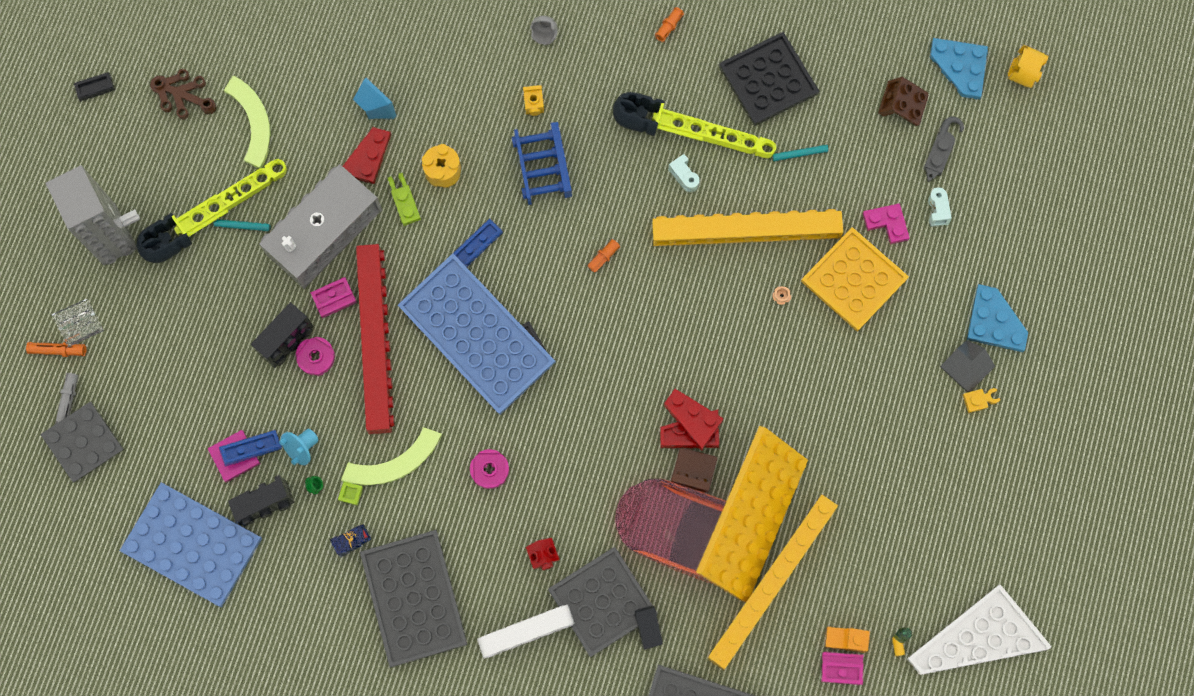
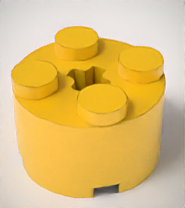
(1027, 66)
(441, 156)

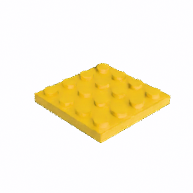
(854, 279)

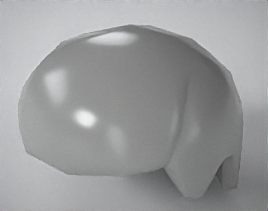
(544, 30)

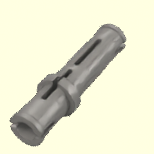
(67, 395)

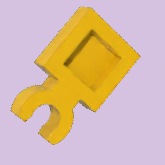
(978, 400)

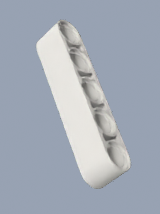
(525, 631)

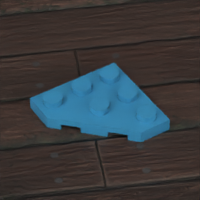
(961, 65)
(995, 321)

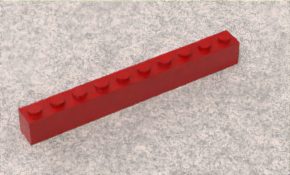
(374, 339)

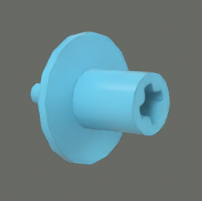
(298, 446)

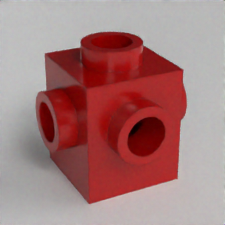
(542, 554)

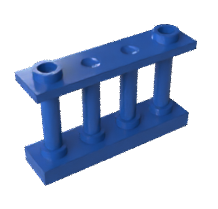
(555, 152)

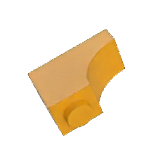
(847, 639)

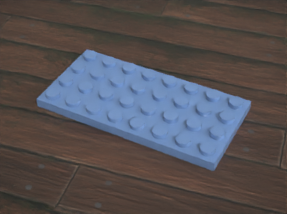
(476, 333)

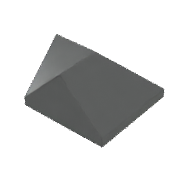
(968, 365)

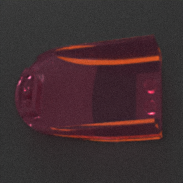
(668, 523)

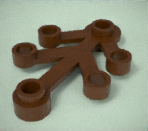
(181, 93)

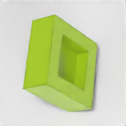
(350, 493)

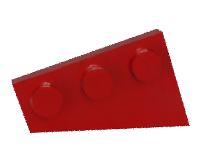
(368, 156)
(694, 417)
(676, 437)

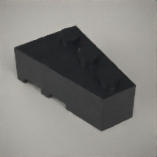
(261, 501)

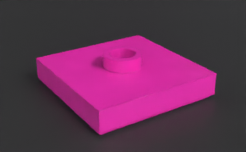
(234, 470)

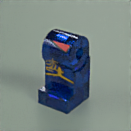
(350, 540)

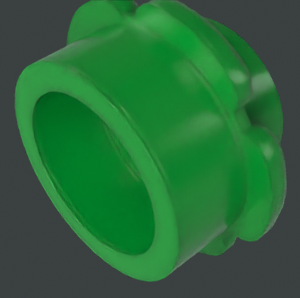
(314, 484)

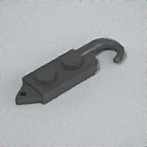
(941, 149)

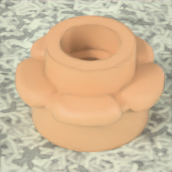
(781, 290)

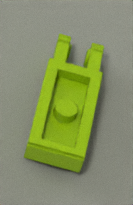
(404, 201)

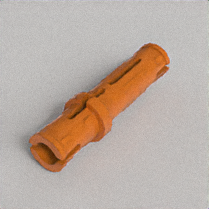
(56, 349)

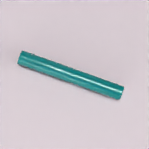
(800, 152)
(242, 225)

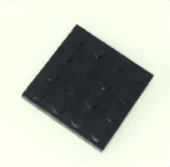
(769, 78)

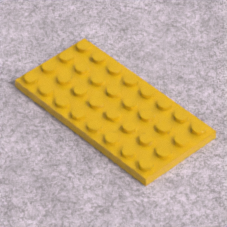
(752, 515)

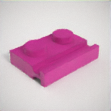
(333, 297)
(842, 668)

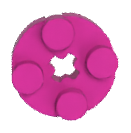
(315, 345)
(481, 461)

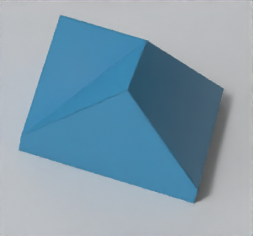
(374, 101)

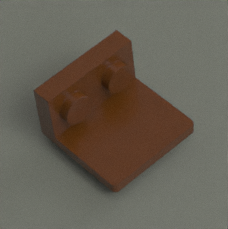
(904, 100)
(694, 470)

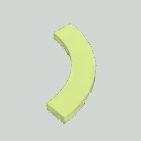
(258, 120)
(396, 468)

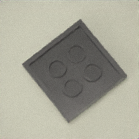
(82, 442)

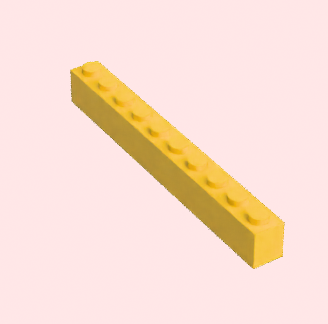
(747, 228)
(772, 582)

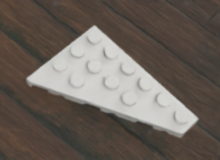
(984, 633)

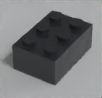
(282, 335)

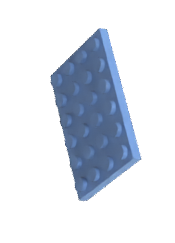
(191, 544)

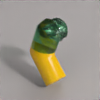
(899, 639)

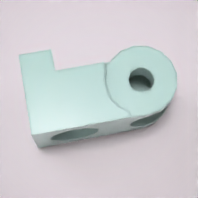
(682, 173)
(940, 205)

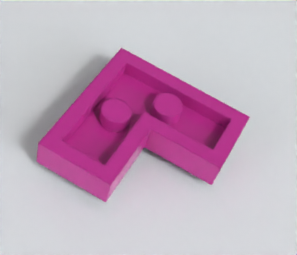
(890, 218)

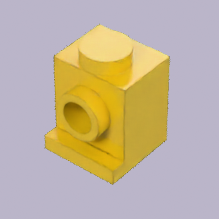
(533, 93)

